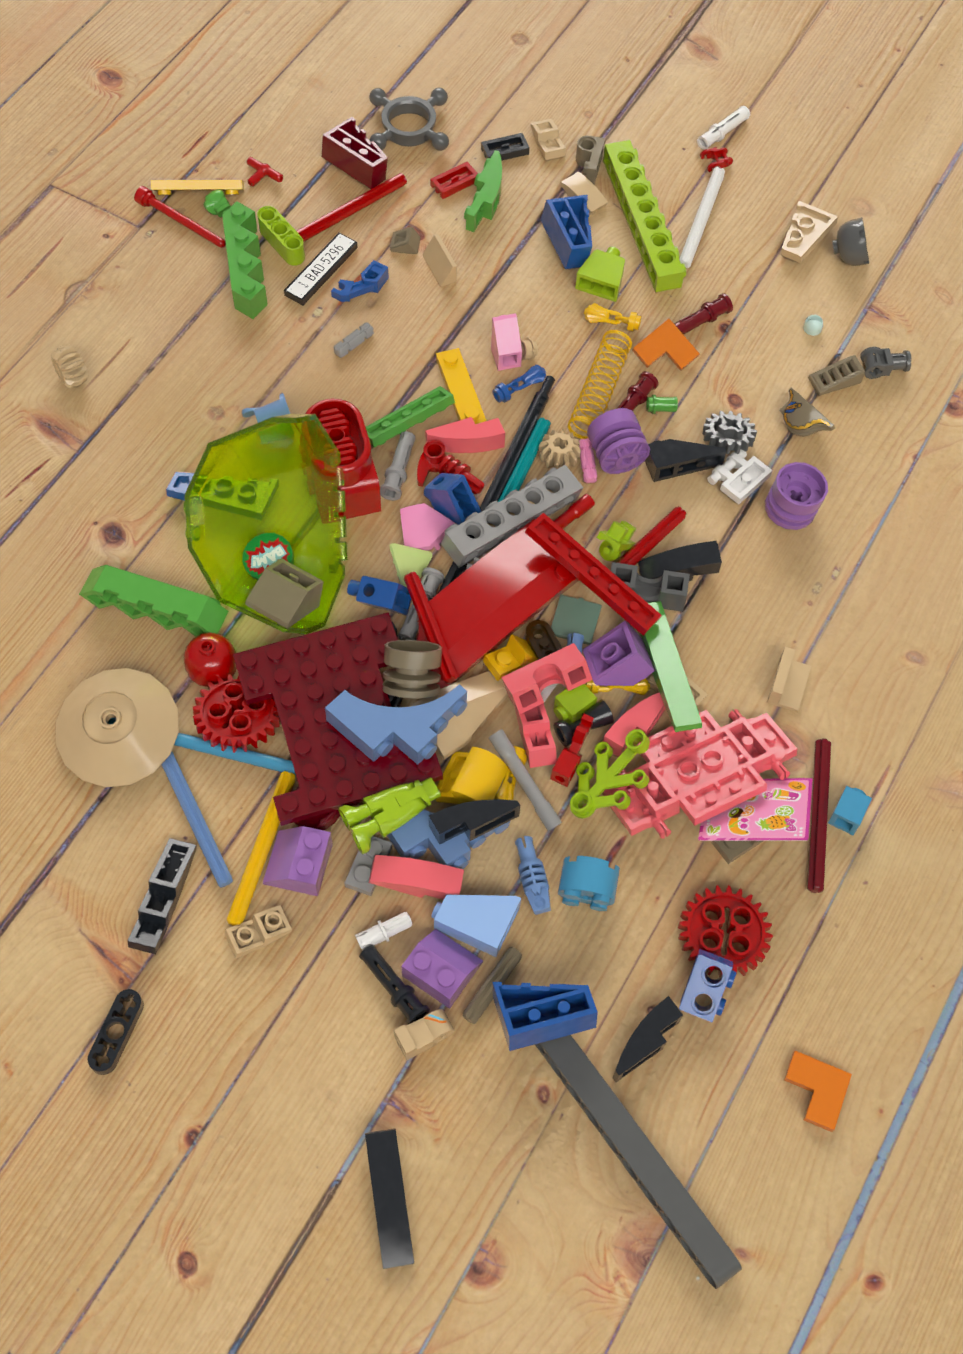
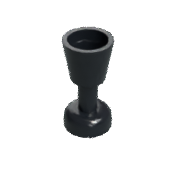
(599, 711)

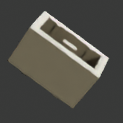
(285, 593)

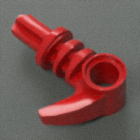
(444, 464)

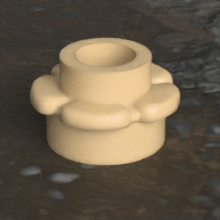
(529, 349)

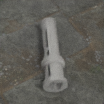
(396, 474)
(430, 582)

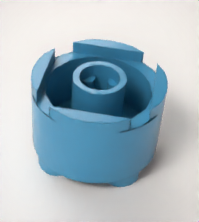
(588, 882)

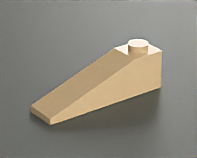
(483, 696)

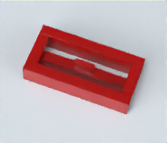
(456, 182)

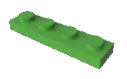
(409, 415)

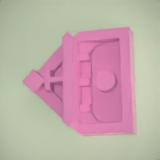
(423, 526)

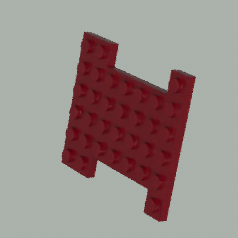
(305, 678)

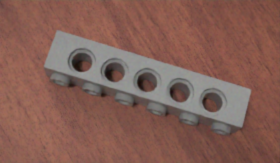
(465, 549)

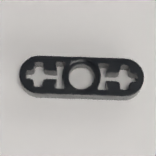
(98, 1048)

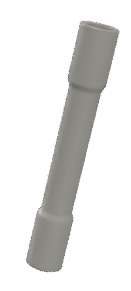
(508, 754)

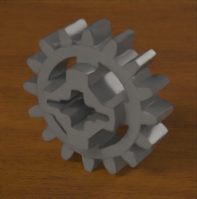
(729, 432)

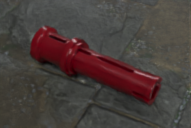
(708, 313)
(638, 393)

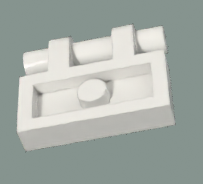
(744, 480)

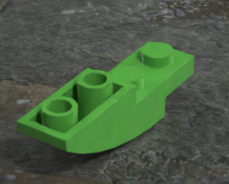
(487, 193)

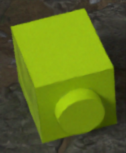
(572, 703)

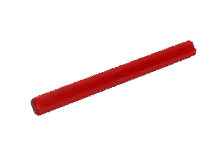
(352, 207)

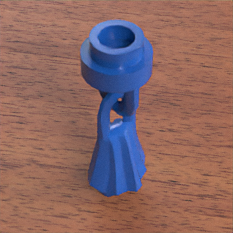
(534, 375)

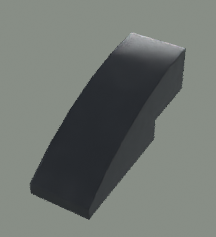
(690, 559)
(472, 818)
(648, 1037)

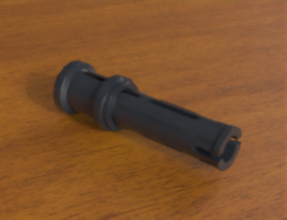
(401, 997)

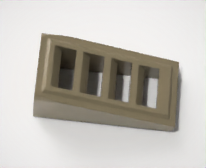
(852, 372)

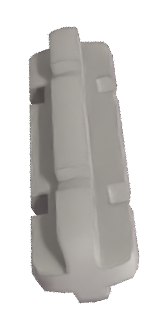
(353, 340)

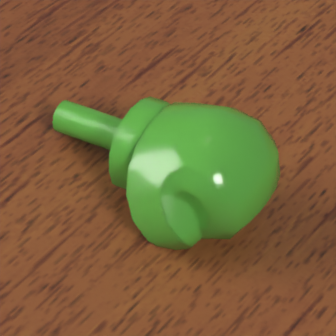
(216, 203)

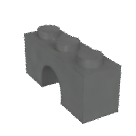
(669, 588)

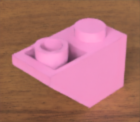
(506, 342)

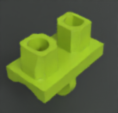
(616, 540)

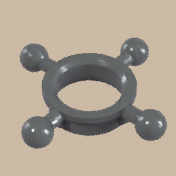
(409, 105)

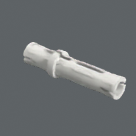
(718, 131)

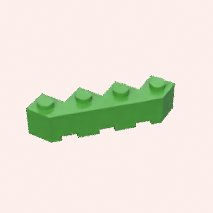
(243, 260)
(160, 601)

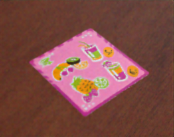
(774, 815)

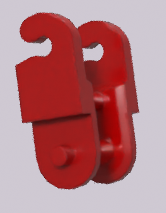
(715, 153)

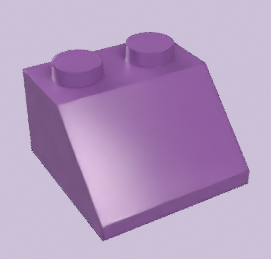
(618, 658)
(299, 860)
(440, 967)

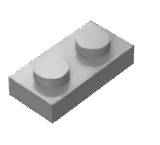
(361, 868)

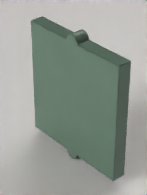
(575, 617)

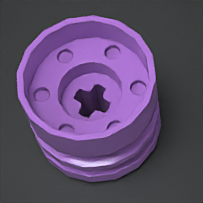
(618, 441)
(796, 495)

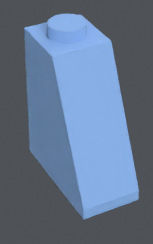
(477, 919)

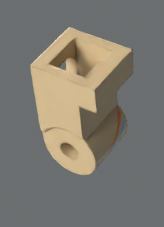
(423, 1033)

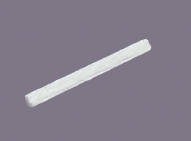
(702, 216)

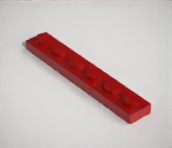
(593, 574)

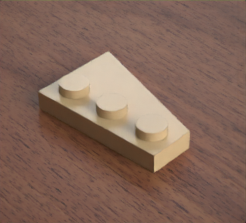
(806, 231)

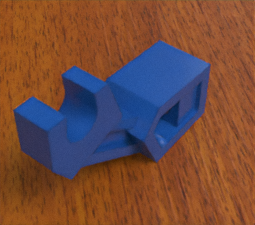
(371, 281)

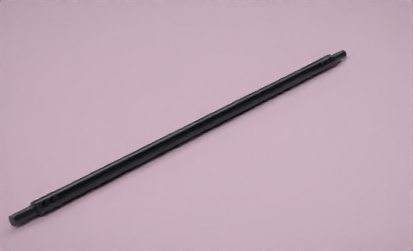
(503, 475)

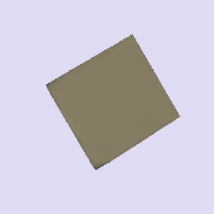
(405, 241)

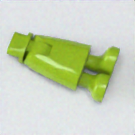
(387, 810)

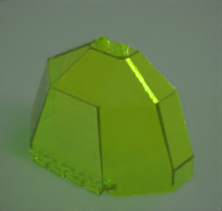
(269, 484)

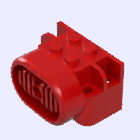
(349, 434)

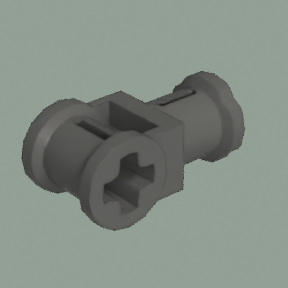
(884, 361)

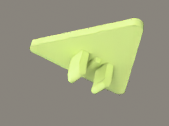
(409, 560)

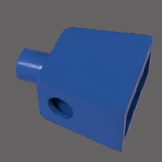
(452, 497)
(381, 594)

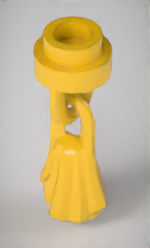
(595, 313)
(639, 688)
(507, 789)

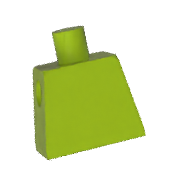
(602, 274)

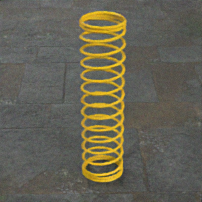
(586, 420)

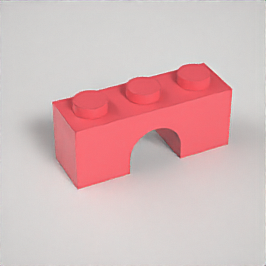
(561, 667)

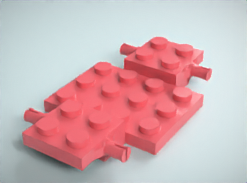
(704, 770)

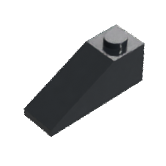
(677, 458)

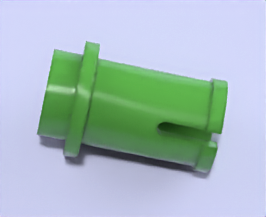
(661, 404)

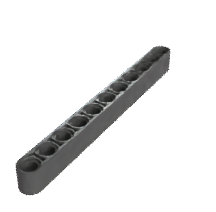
(641, 1160)

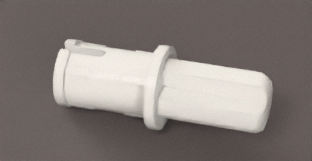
(384, 930)

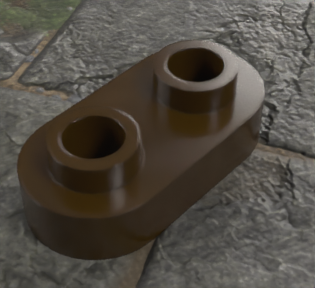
(541, 646)

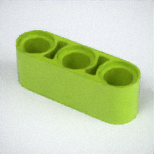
(281, 235)

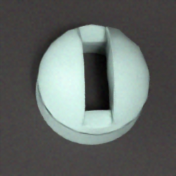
(813, 325)

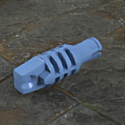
(533, 876)

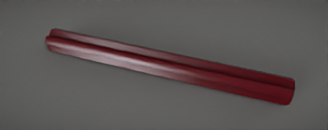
(819, 816)

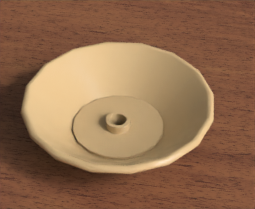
(129, 747)

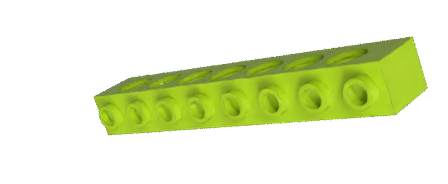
(643, 216)

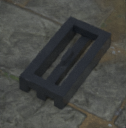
(507, 146)

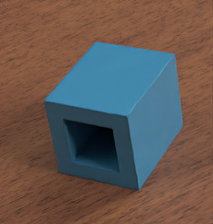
(850, 810)

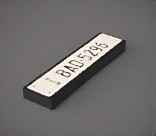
(320, 269)

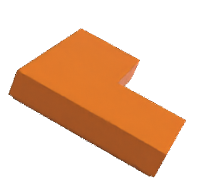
(667, 340)
(827, 1088)

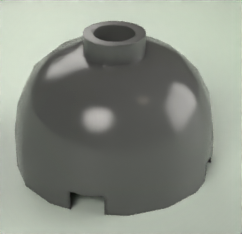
(852, 243)

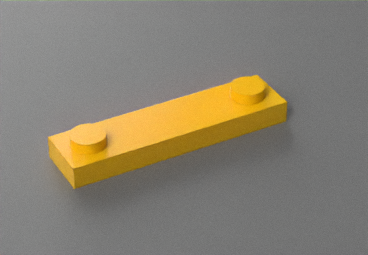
(165, 187)
(460, 385)

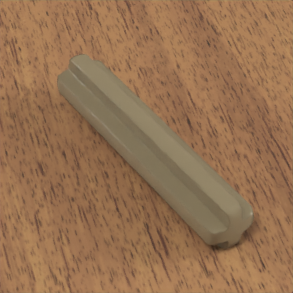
(485, 994)

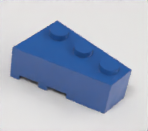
(569, 229)
(543, 1012)

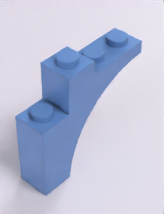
(378, 727)
(416, 836)

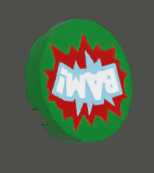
(264, 551)

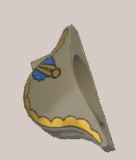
(802, 417)

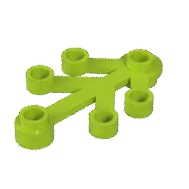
(610, 777)

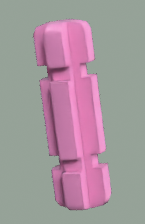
(587, 461)

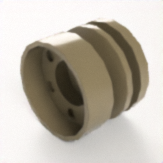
(411, 670)

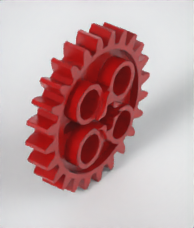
(234, 714)
(750, 935)

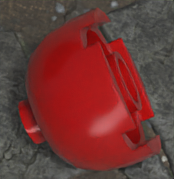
(209, 658)

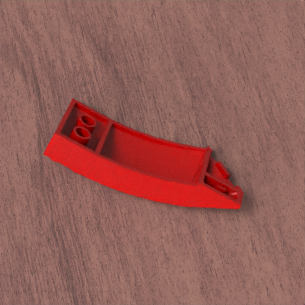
(495, 599)

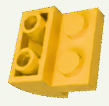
(471, 777)

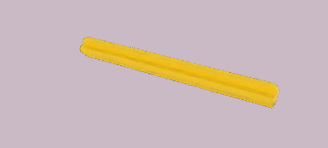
(259, 854)

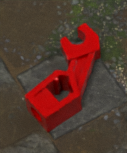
(570, 758)

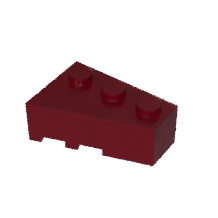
(354, 153)

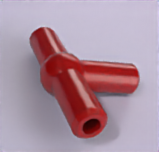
(263, 170)

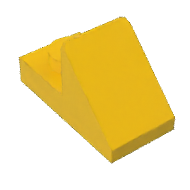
(509, 658)

